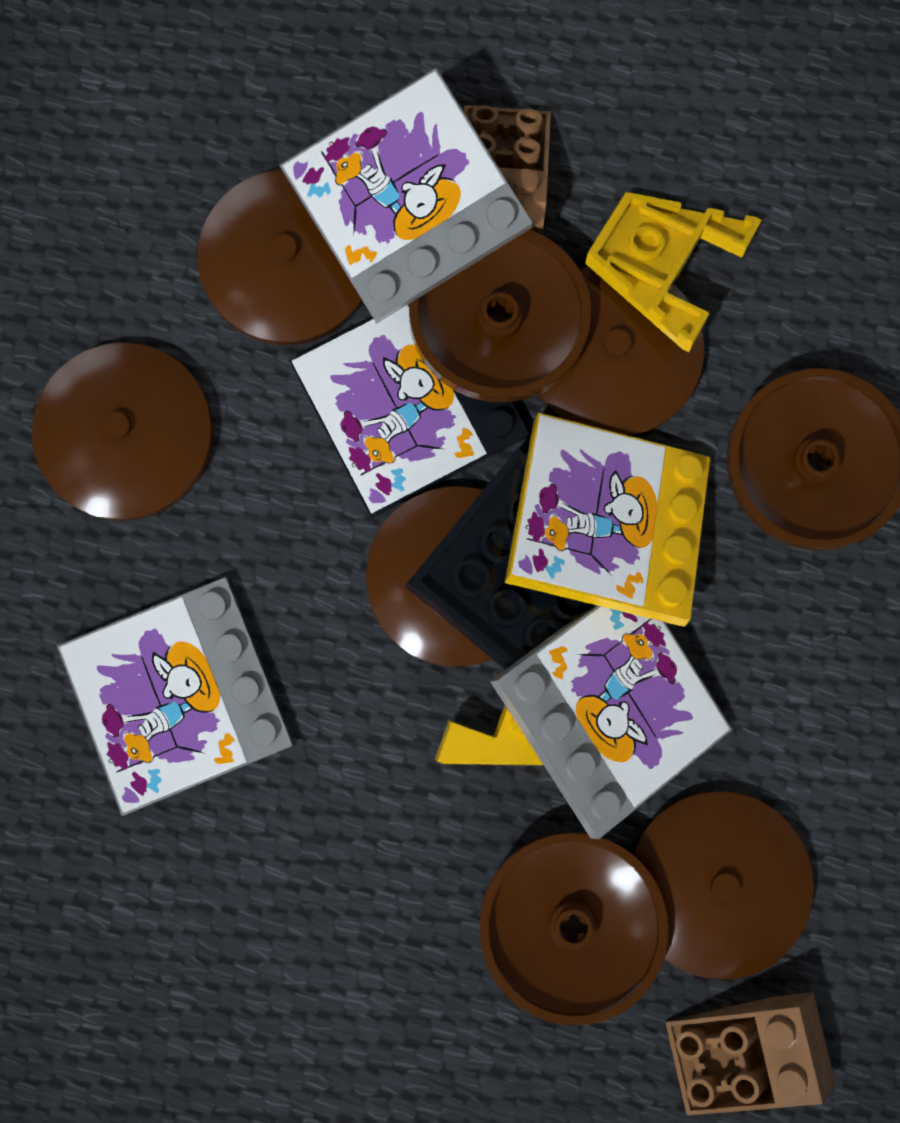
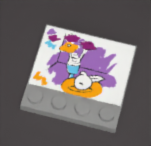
(406, 195)
(175, 696)
(611, 712)

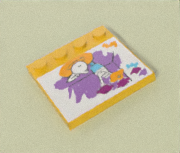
(609, 520)

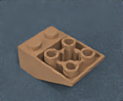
(521, 151)
(752, 1056)

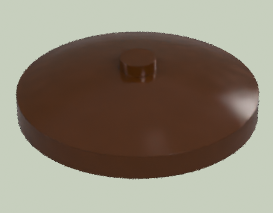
(272, 266)
(505, 322)
(628, 371)
(122, 431)
(817, 459)
(396, 555)
(729, 882)
(573, 928)

